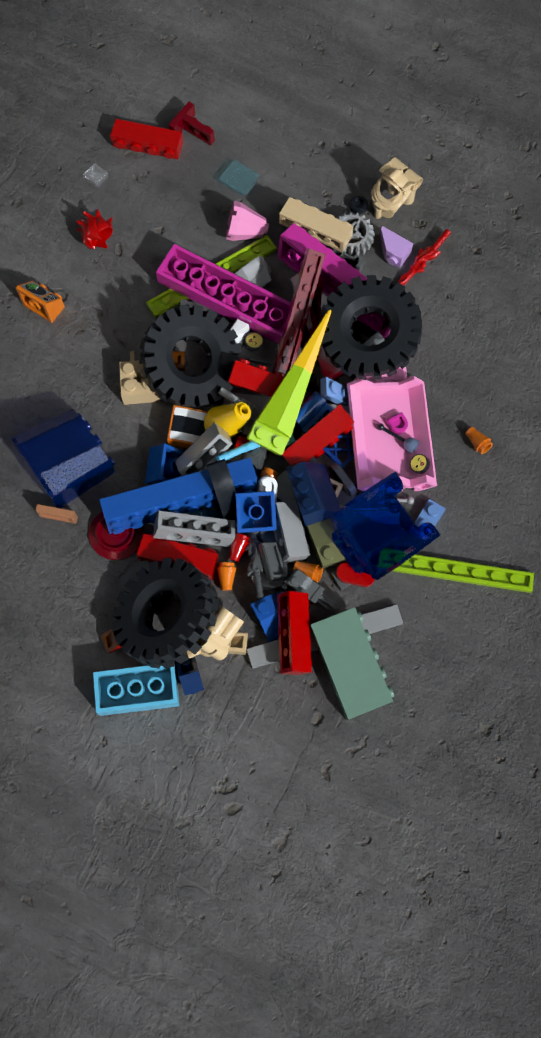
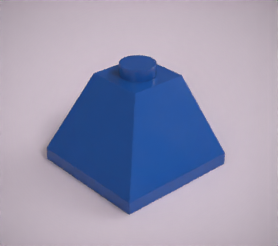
(266, 614)

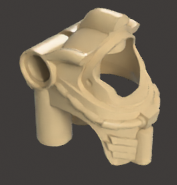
(401, 182)
(221, 635)

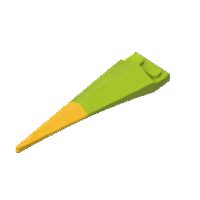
(279, 415)

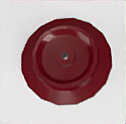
(113, 545)

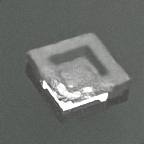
(95, 175)

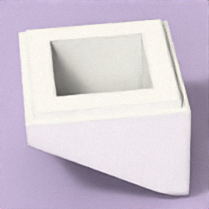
(242, 330)

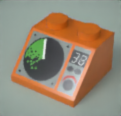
(40, 300)

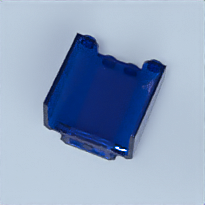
(65, 456)
(377, 531)

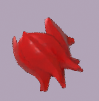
(95, 230)

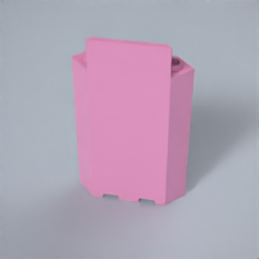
(378, 452)

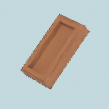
(56, 514)

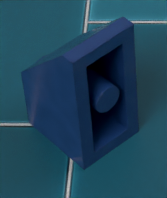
(189, 676)

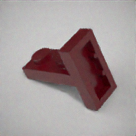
(186, 120)

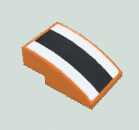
(185, 426)

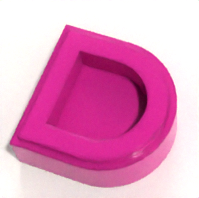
(397, 423)

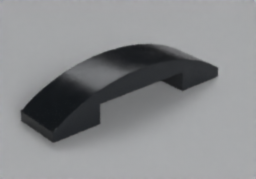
(223, 488)

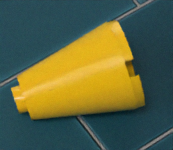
(229, 417)

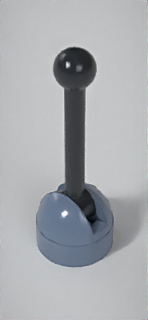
(410, 444)

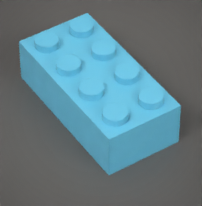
(135, 689)

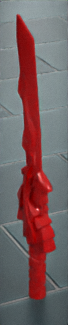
(423, 256)

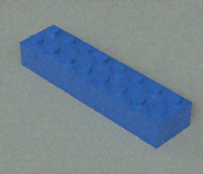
(174, 495)

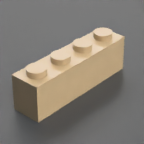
(317, 224)

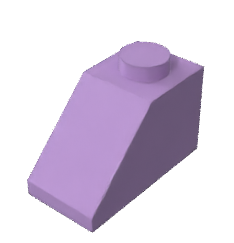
(394, 247)

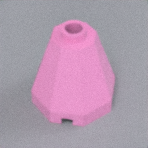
(245, 223)

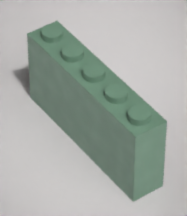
(351, 663)

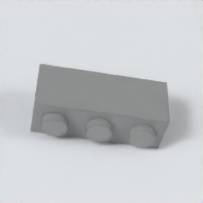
(204, 450)
(290, 532)

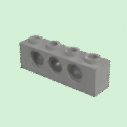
(194, 529)

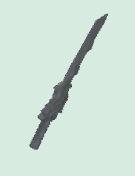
(256, 564)

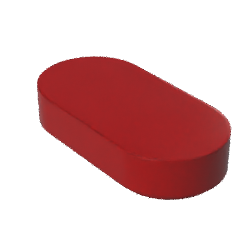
(347, 575)

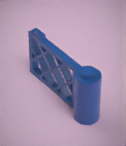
(309, 413)

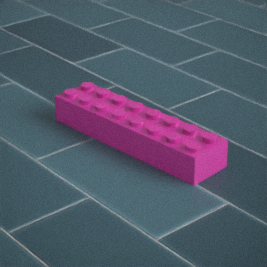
(333, 272)
(224, 292)

